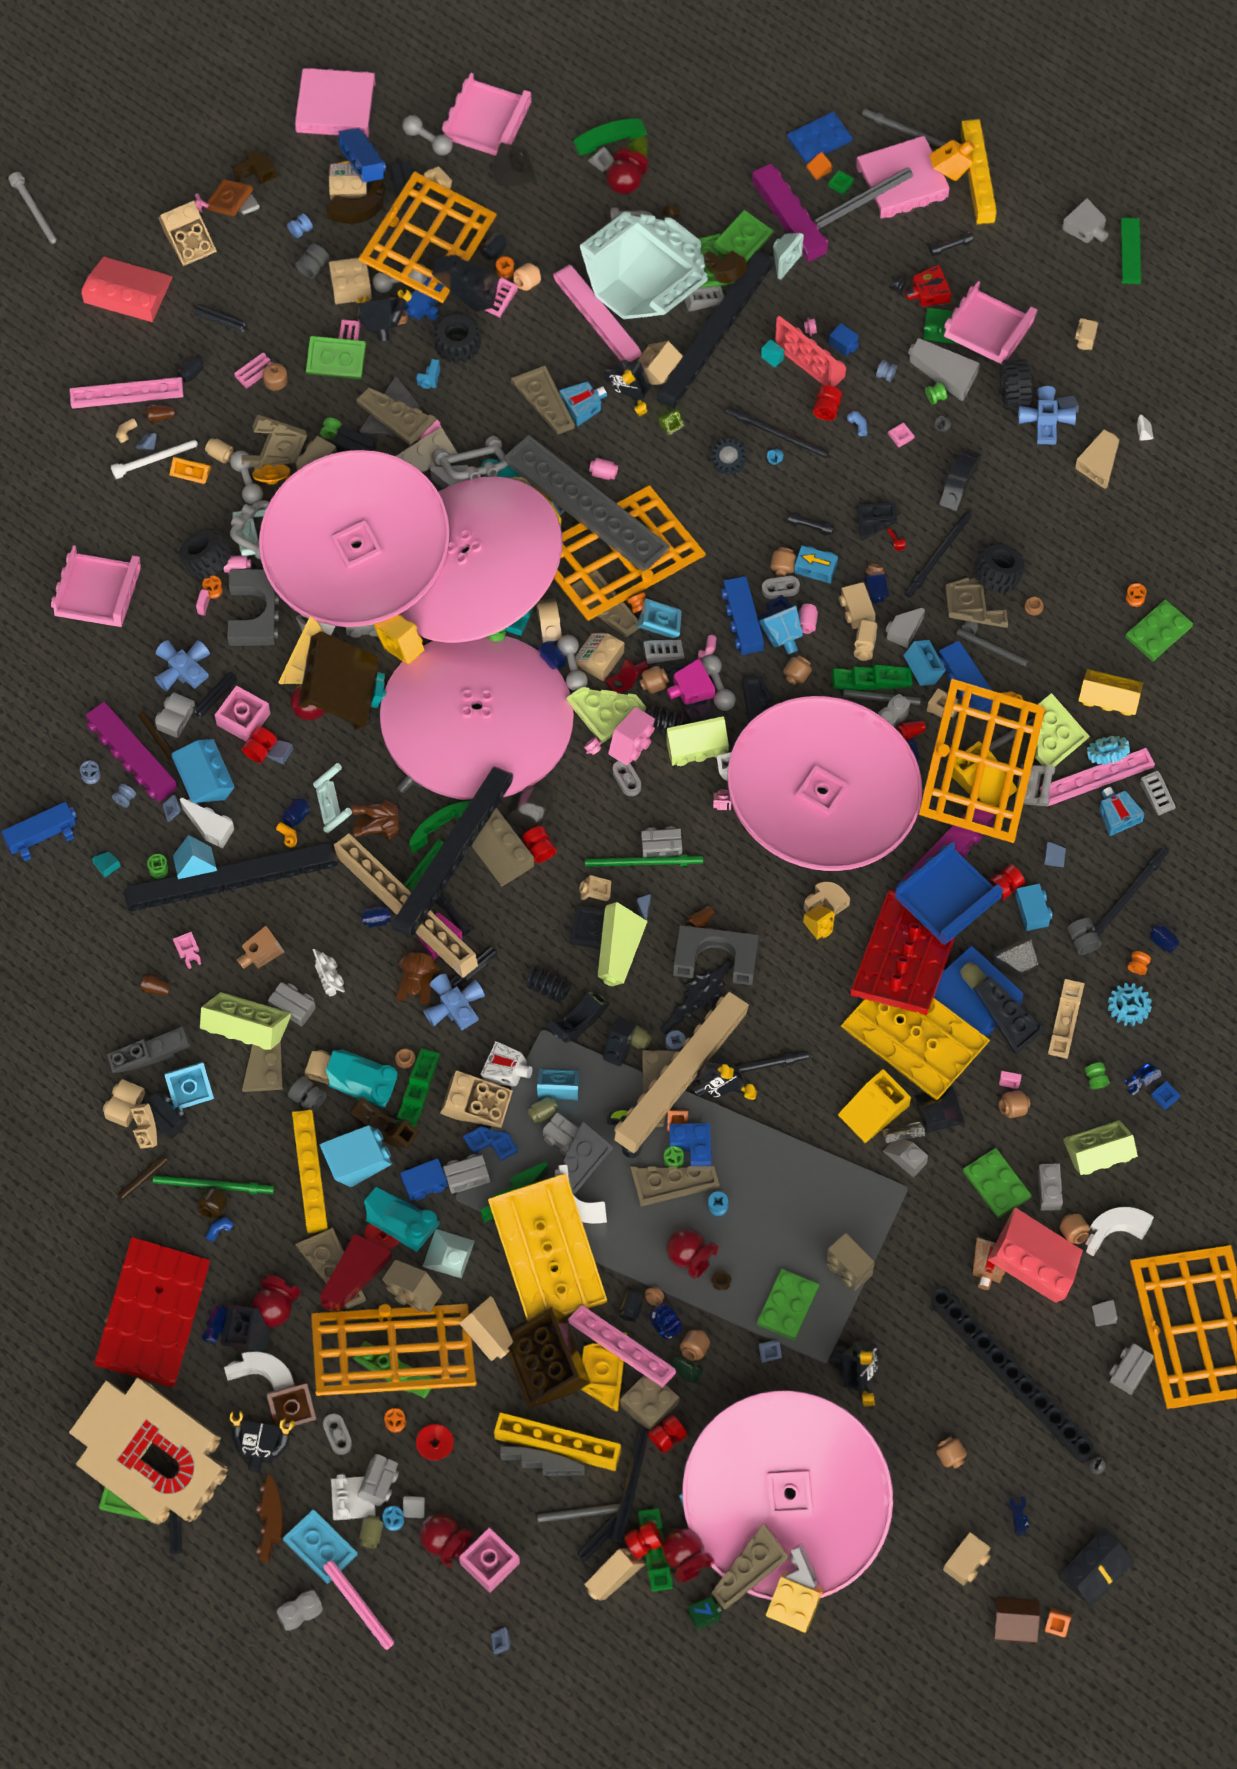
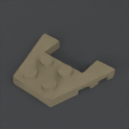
(281, 445)
(967, 603)

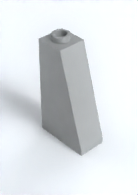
(944, 366)

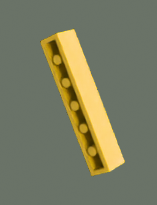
(979, 173)
(310, 1171)
(557, 1441)

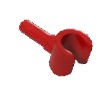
(899, 544)

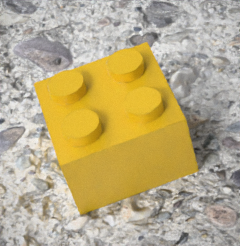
(400, 638)
(794, 1603)

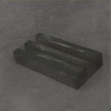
(903, 1132)

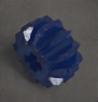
(665, 1321)

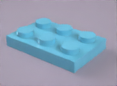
(318, 1544)

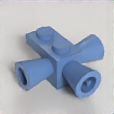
(1046, 415)
(182, 665)
(454, 1002)

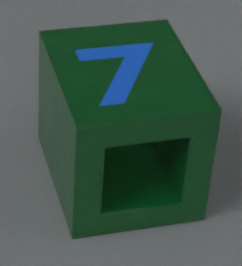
(704, 1613)

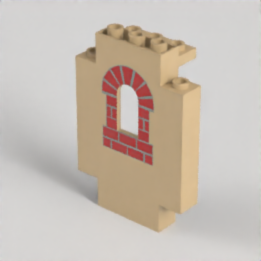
(121, 1429)

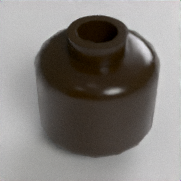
(212, 1202)

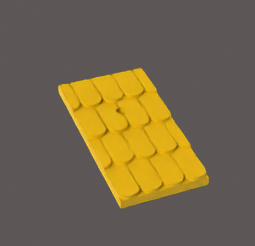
(923, 1047)
(545, 1233)

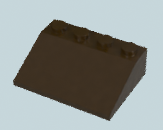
(546, 1359)

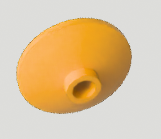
(271, 474)

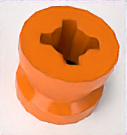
(508, 271)
(213, 582)
(1133, 591)
(637, 602)
(1139, 962)
(395, 1415)

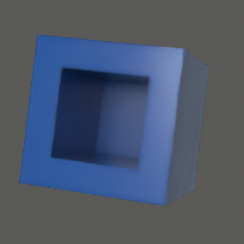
(843, 340)

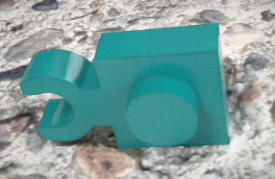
(378, 692)

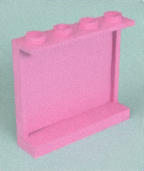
(334, 101)
(485, 116)
(920, 190)
(988, 325)
(95, 588)

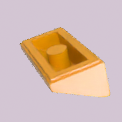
(190, 470)

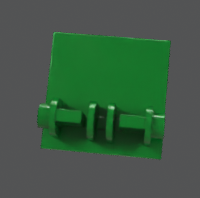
(935, 325)

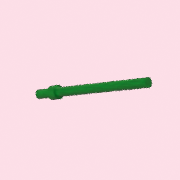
(682, 859)
(252, 1188)

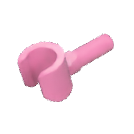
(199, 203)

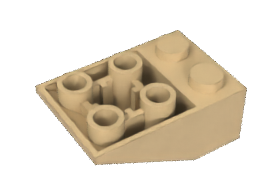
(187, 233)
(475, 1100)

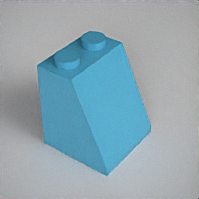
(356, 1155)

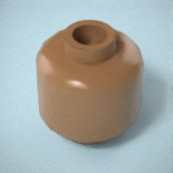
(275, 376)
(783, 561)
(797, 670)
(654, 679)
(1014, 1104)
(1074, 1228)
(694, 1345)
(951, 1452)

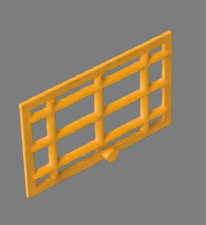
(445, 209)
(648, 578)
(943, 750)
(1198, 1326)
(392, 1349)

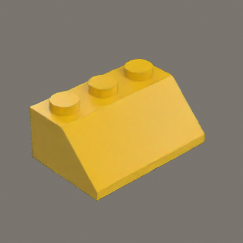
(1110, 692)

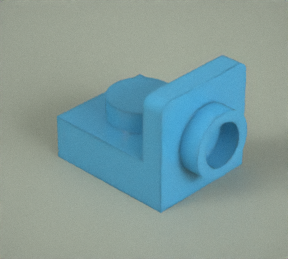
(429, 379)

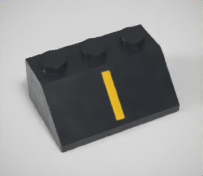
(1096, 1568)

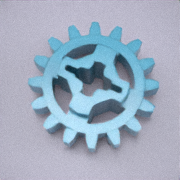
(1108, 750)
(1124, 997)

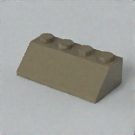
(502, 850)

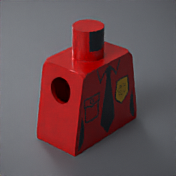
(929, 288)

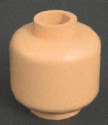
(527, 276)

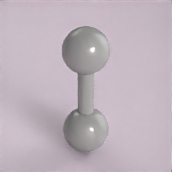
(413, 125)
(384, 282)
(251, 492)
(575, 679)
(724, 698)

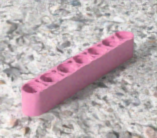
(597, 314)

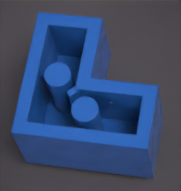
(693, 1138)

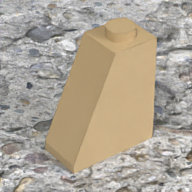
(1099, 458)
(488, 1329)
(613, 1574)

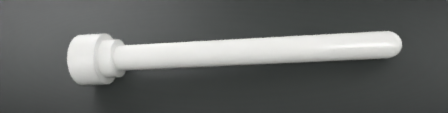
(119, 469)

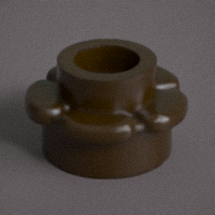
(671, 212)
(721, 1275)

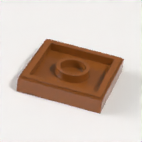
(229, 197)

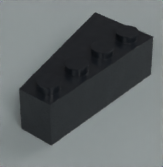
(467, 281)

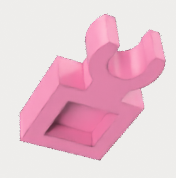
(187, 948)

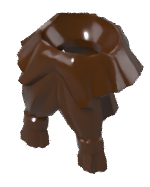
(383, 820)
(417, 976)

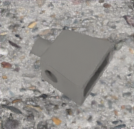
(1086, 223)

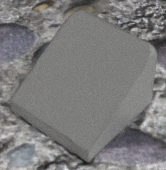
(601, 159)
(249, 205)
(1104, 1313)
(413, 1507)

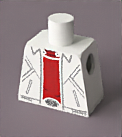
(505, 1066)

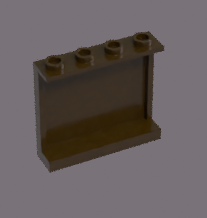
(339, 679)

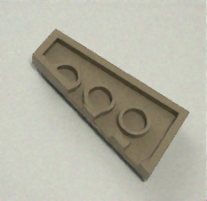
(663, 1184)

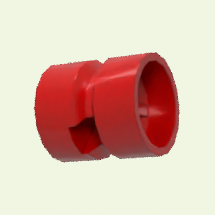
(827, 402)
(260, 742)
(537, 842)
(1008, 880)
(667, 1434)
(646, 1538)

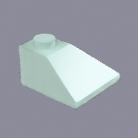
(787, 252)
(448, 1253)

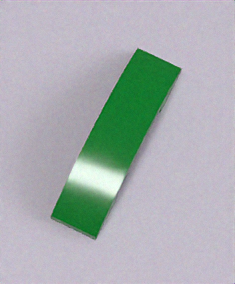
(609, 133)
(433, 822)
(657, 1567)

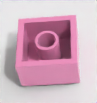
(242, 713)
(632, 736)
(489, 1560)

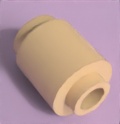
(219, 450)

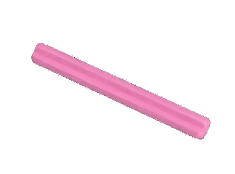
(358, 1604)

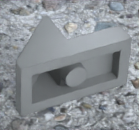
(804, 1573)

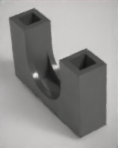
(261, 629)
(695, 940)

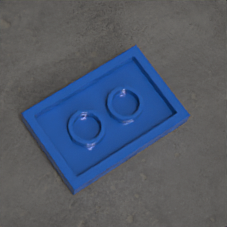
(819, 136)

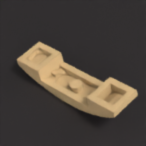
(1066, 1018)

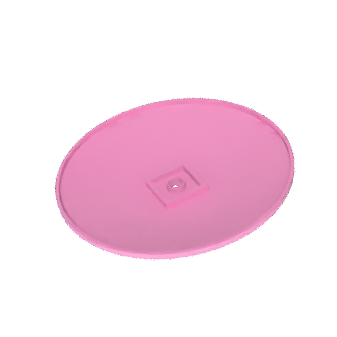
(349, 500)
(503, 573)
(452, 746)
(831, 746)
(801, 1443)

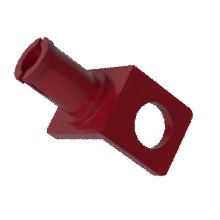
(627, 676)

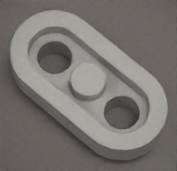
(780, 586)
(627, 779)
(337, 1435)

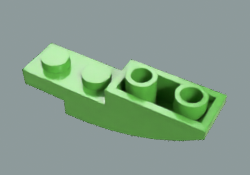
(382, 1362)

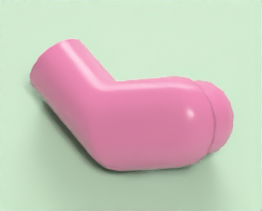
(710, 647)

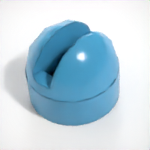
(771, 455)

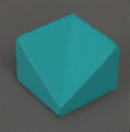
(772, 353)
(106, 863)

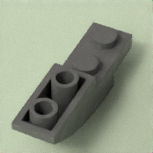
(148, 1052)

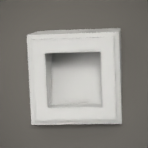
(1144, 428)

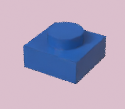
(1165, 1095)

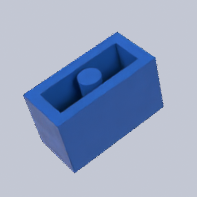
(424, 1180)

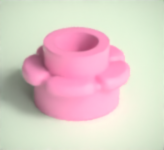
(810, 326)
(593, 746)

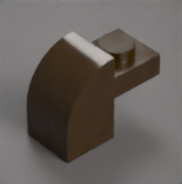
(256, 164)
(725, 269)

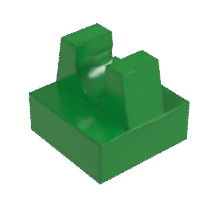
(841, 182)

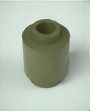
(972, 974)
(641, 1038)
(542, 1110)
(371, 1531)

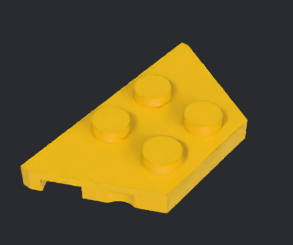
(296, 665)
(604, 1373)

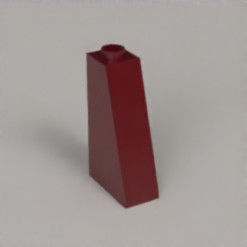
(353, 1272)

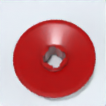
(374, 1235)
(441, 1435)

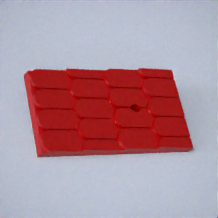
(901, 961)
(152, 1312)

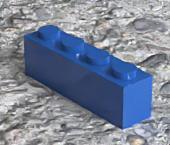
(361, 155)
(743, 616)
(962, 668)

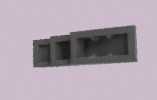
(551, 1463)

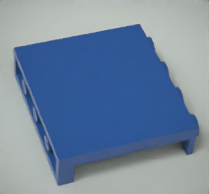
(947, 894)
(962, 1000)

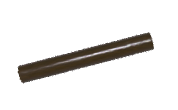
(156, 735)
(142, 1178)

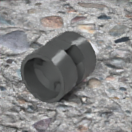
(312, 261)
(1085, 938)
(304, 1093)

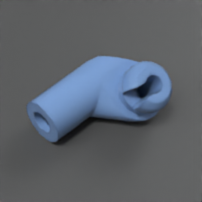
(856, 417)

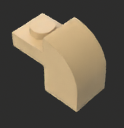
(549, 619)
(829, 895)

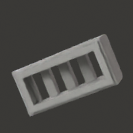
(694, 303)
(661, 657)
(1145, 781)

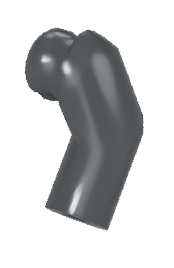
(406, 783)

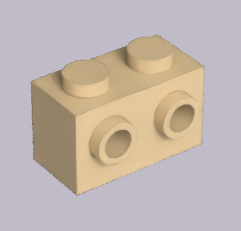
(856, 604)
(967, 1559)

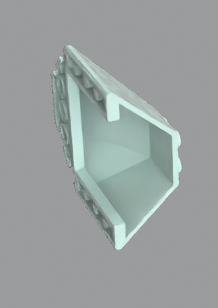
(643, 265)

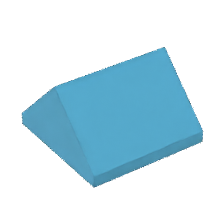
(660, 619)
(193, 858)
(558, 1084)
(189, 1085)

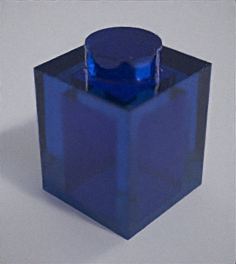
(876, 588)

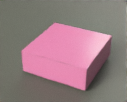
(901, 435)
(202, 602)
(1010, 1080)

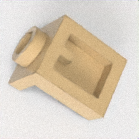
(438, 176)
(595, 888)

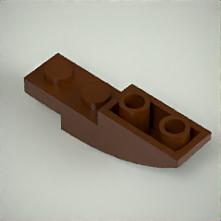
(270, 1511)

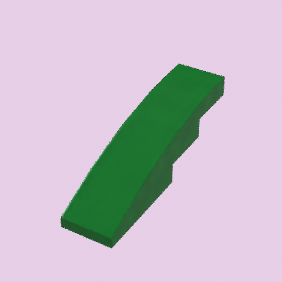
(871, 678)
(418, 1086)
(519, 1181)

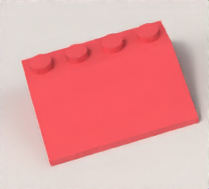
(126, 288)
(808, 354)
(1036, 1256)

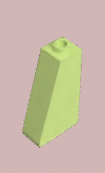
(619, 943)

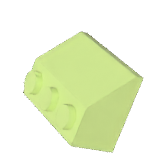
(697, 741)
(1101, 1147)

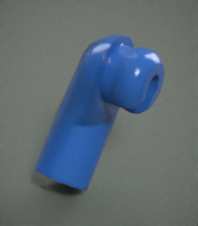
(216, 1226)

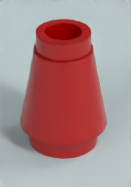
(911, 729)

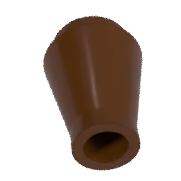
(158, 413)
(700, 918)
(154, 985)

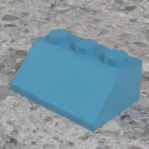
(203, 771)

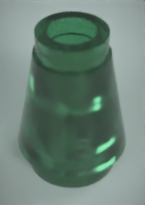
(687, 1369)

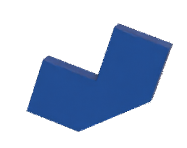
(499, 1141)

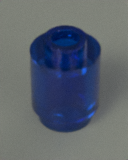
(552, 655)
(296, 812)
(376, 916)
(1164, 938)

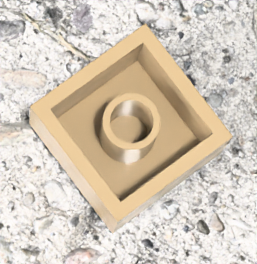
(349, 280)

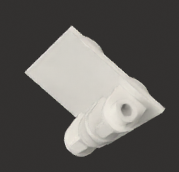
(327, 973)
(345, 1499)

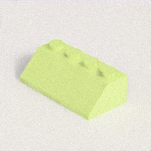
(244, 1020)

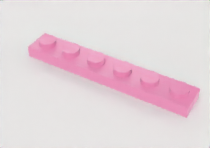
(126, 392)
(1099, 776)
(622, 1346)

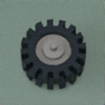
(729, 456)

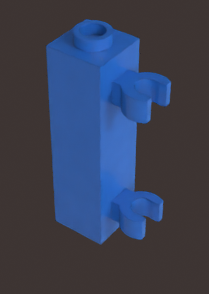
(423, 304)
(40, 828)

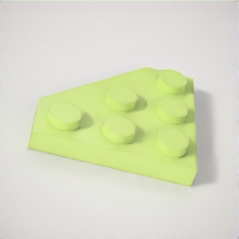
(603, 709)
(1058, 733)

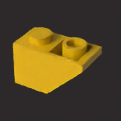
(819, 921)

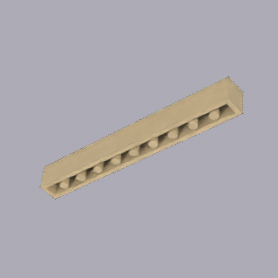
(395, 894)
(681, 1072)

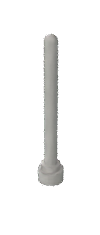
(17, 181)

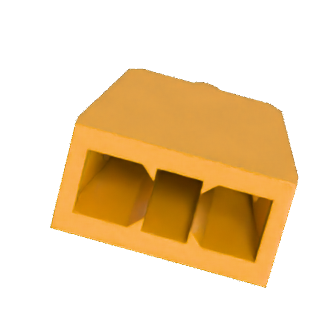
(953, 158)

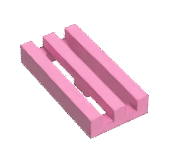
(350, 323)
(239, 374)

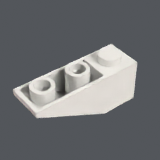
(212, 826)

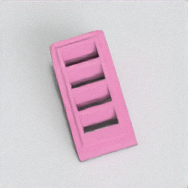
(512, 290)

